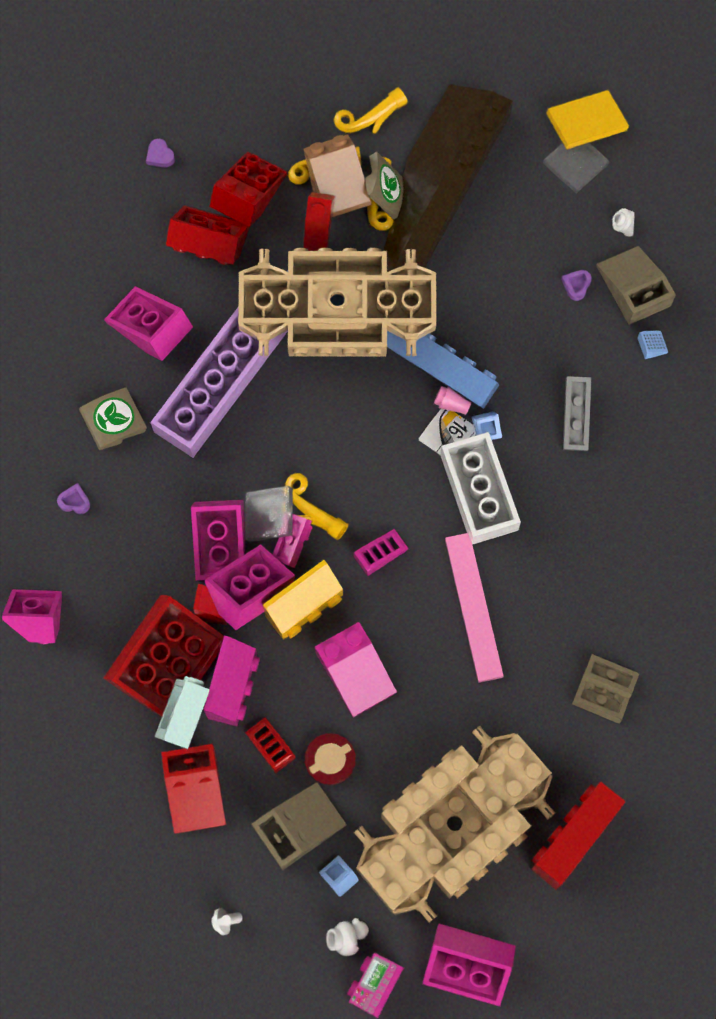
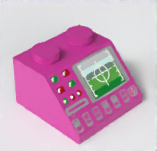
(375, 984)

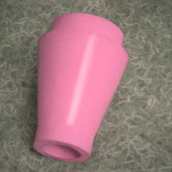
(451, 400)

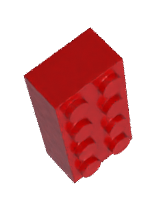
(581, 830)

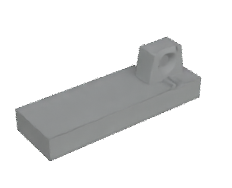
(577, 413)

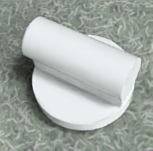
(624, 222)
(221, 920)

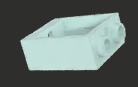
(182, 711)

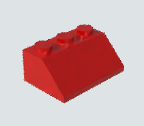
(206, 235)

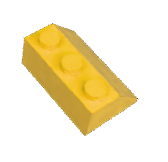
(303, 600)

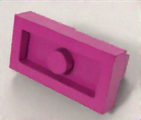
(290, 547)

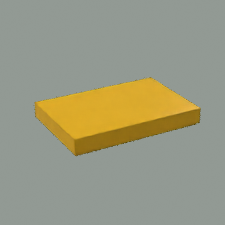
(587, 119)

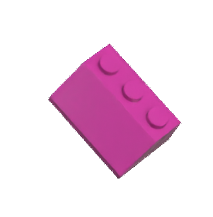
(246, 585)
(231, 682)
(469, 964)

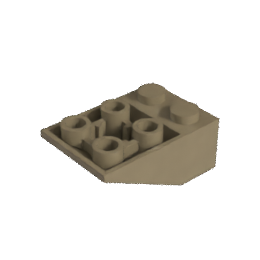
(636, 284)
(298, 825)

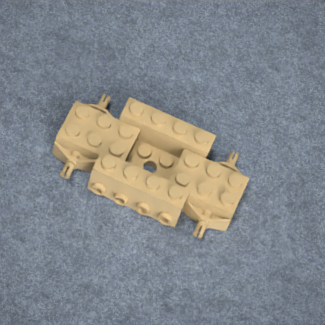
(301, 304)
(479, 793)

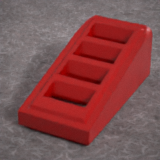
(281, 762)

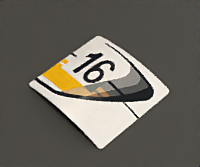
(446, 429)

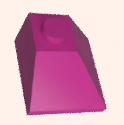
(34, 614)

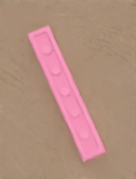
(474, 608)

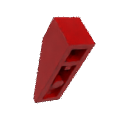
(318, 221)

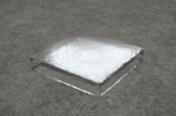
(576, 165)
(269, 513)

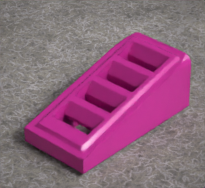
(368, 568)

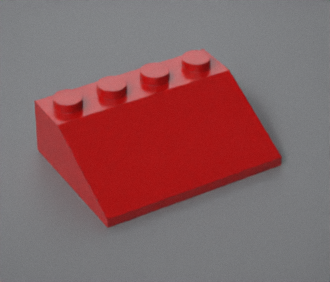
(163, 649)

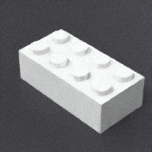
(480, 488)

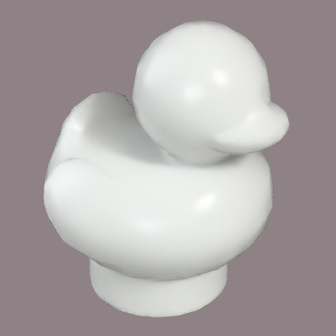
(345, 936)

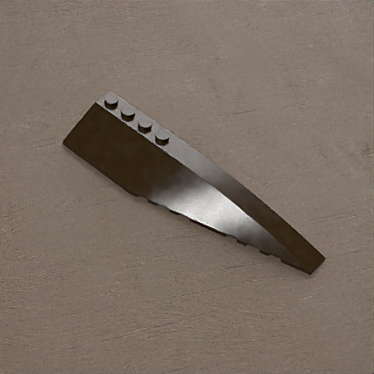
(444, 169)

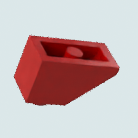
(205, 607)

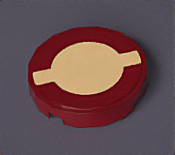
(330, 759)

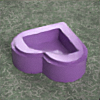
(159, 154)
(577, 284)
(74, 499)

